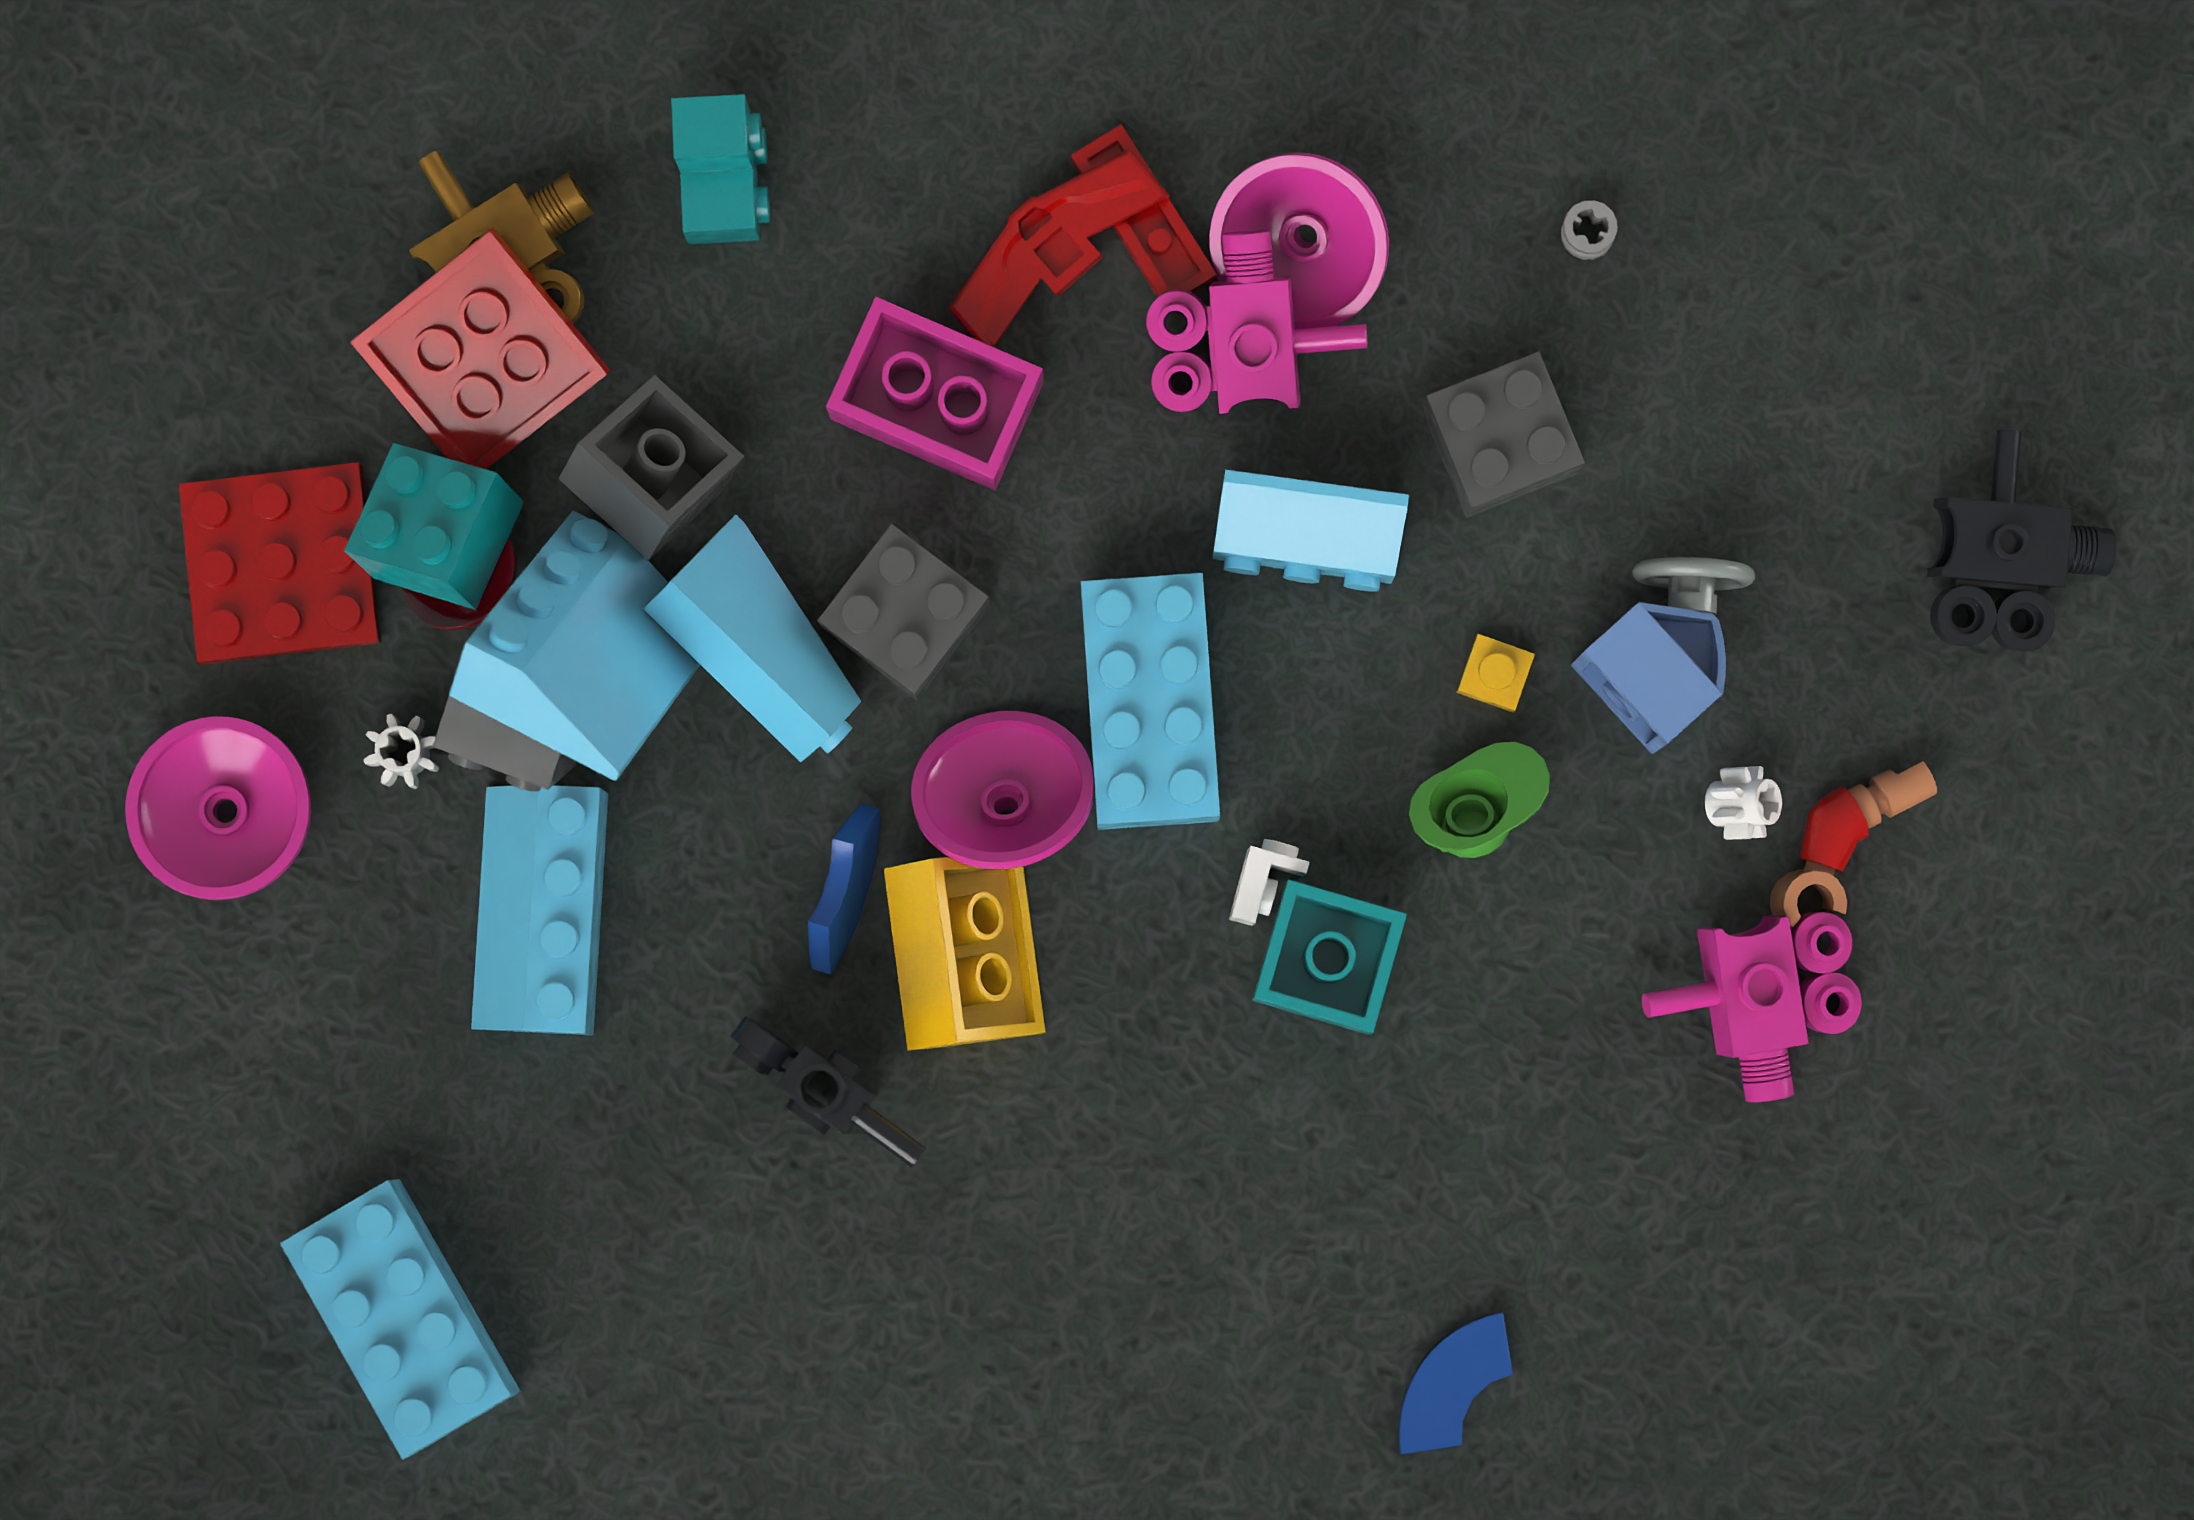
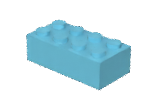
(1150, 701)
(400, 1317)

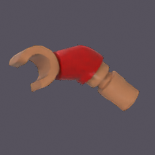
(1835, 829)

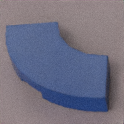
(844, 889)
(1449, 1381)

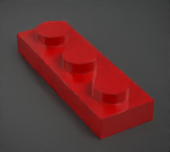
(1155, 235)

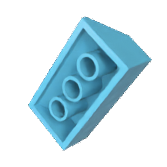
(540, 910)

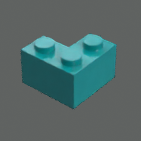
(717, 158)

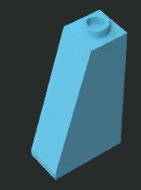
(757, 641)

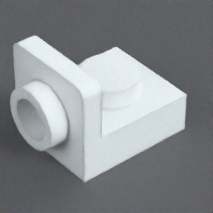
(1257, 891)

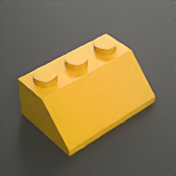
(963, 953)

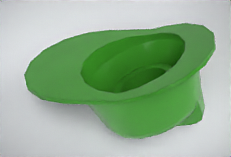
(1480, 799)

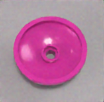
(1351, 252)
(1000, 765)
(177, 799)

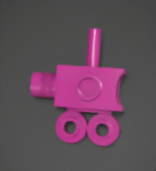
(1248, 333)
(1758, 997)

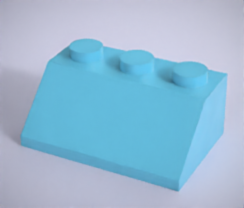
(1309, 529)

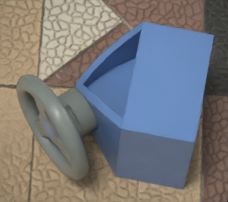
(1670, 660)

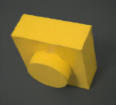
(1495, 673)

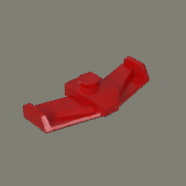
(1051, 243)

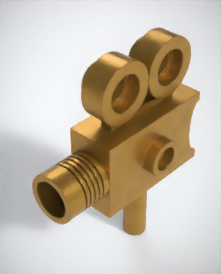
(522, 220)

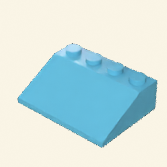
(576, 651)

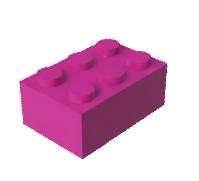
(935, 393)

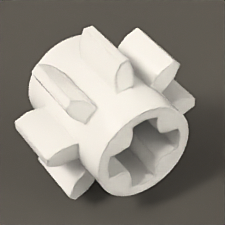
(387, 743)
(1743, 802)

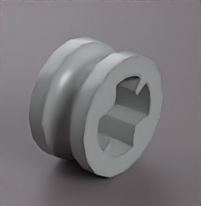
(1598, 214)

